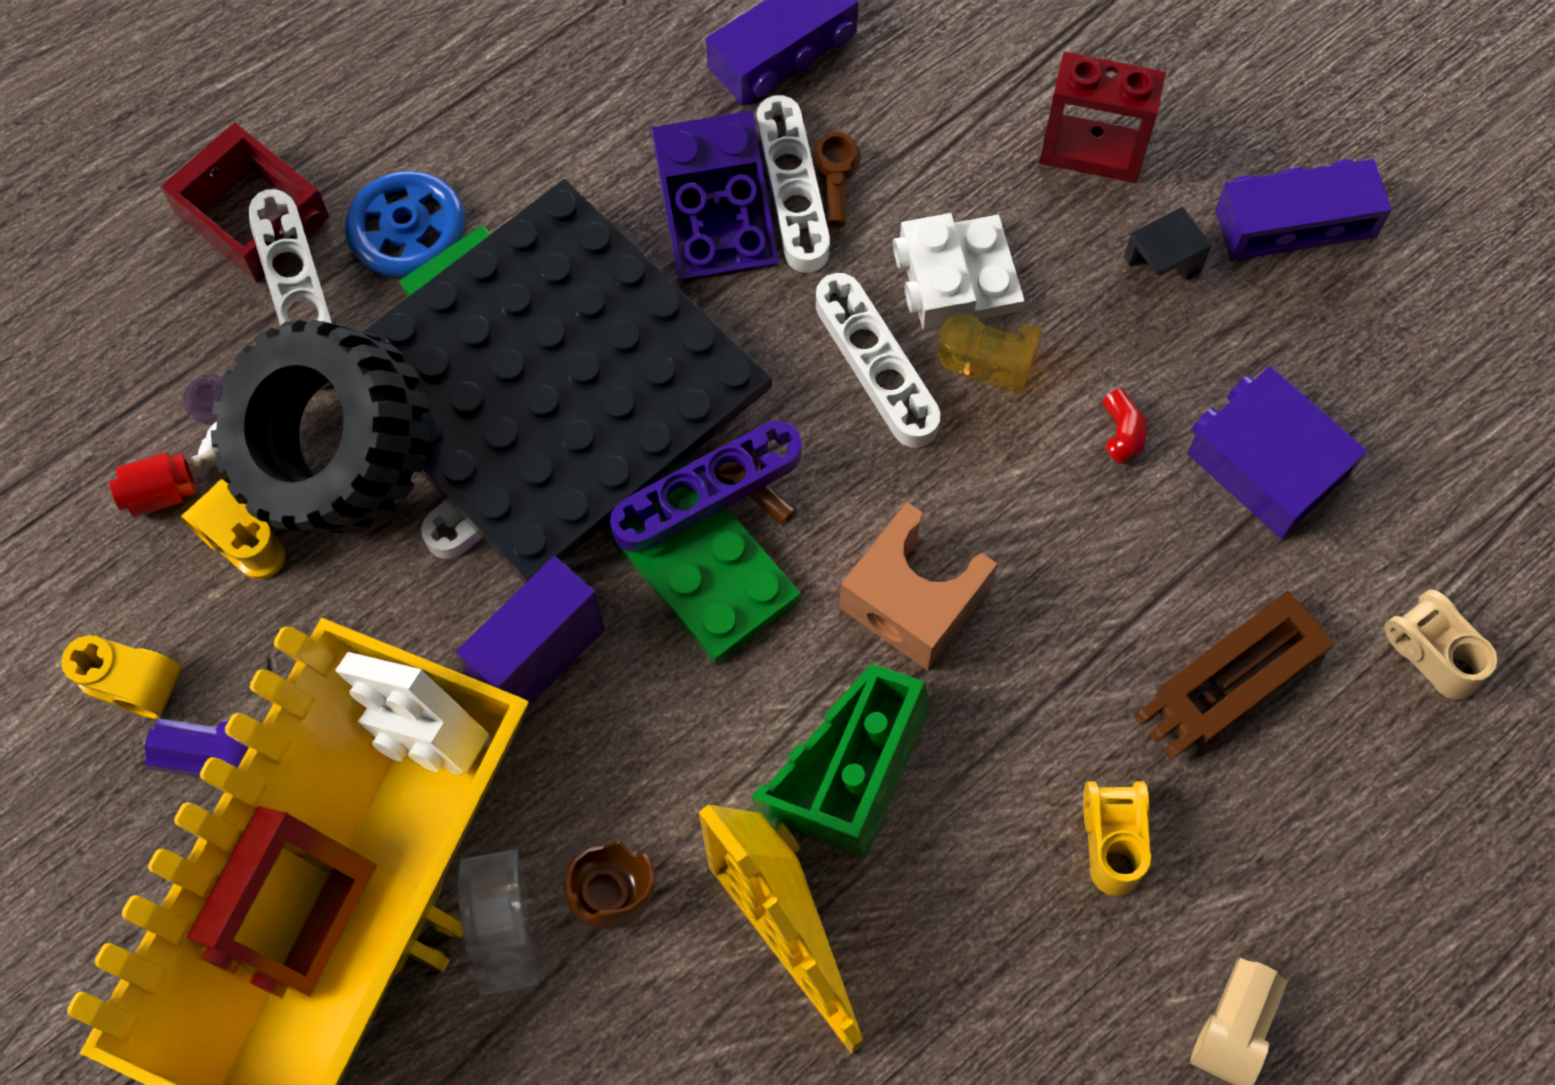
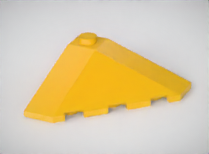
(768, 885)

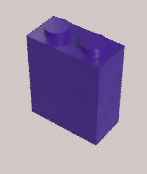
(1274, 450)
(534, 633)

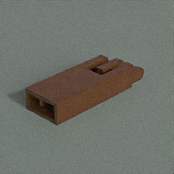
(1244, 667)

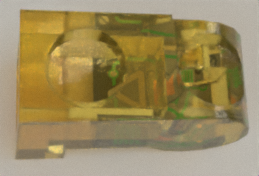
(987, 352)

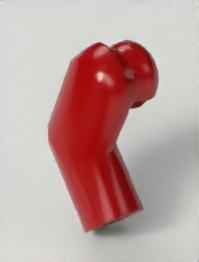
(1130, 429)

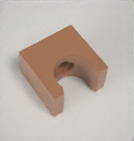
(905, 608)

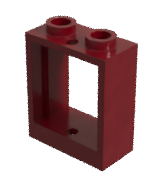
(1096, 145)
(233, 157)
(243, 879)

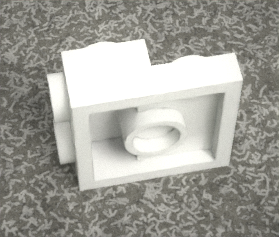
(957, 269)
(412, 715)

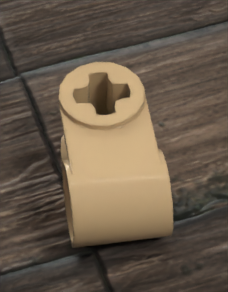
(1439, 642)

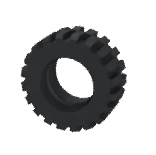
(263, 417)

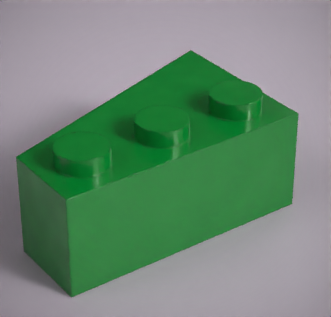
(851, 765)

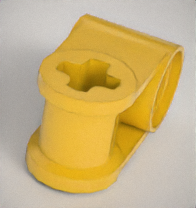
(234, 533)
(127, 677)
(1117, 824)

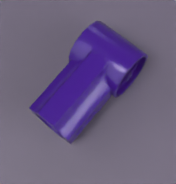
(187, 746)

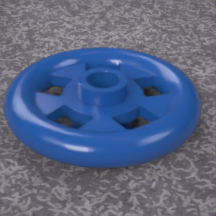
(371, 201)

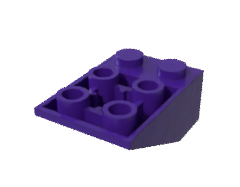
(714, 194)

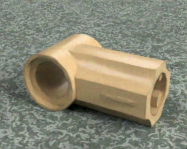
(1234, 1038)

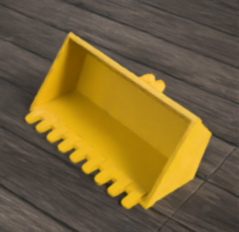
(309, 758)

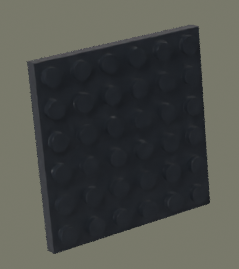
(561, 377)

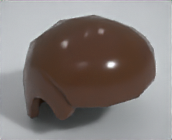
(609, 885)

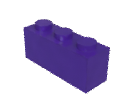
(777, 41)
(1302, 208)

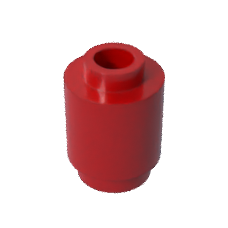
(152, 484)

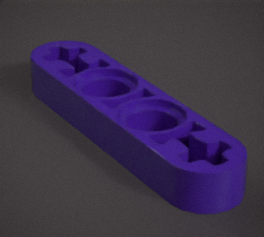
(702, 479)

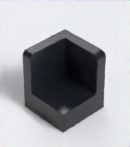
(1170, 244)

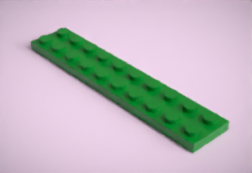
(708, 574)

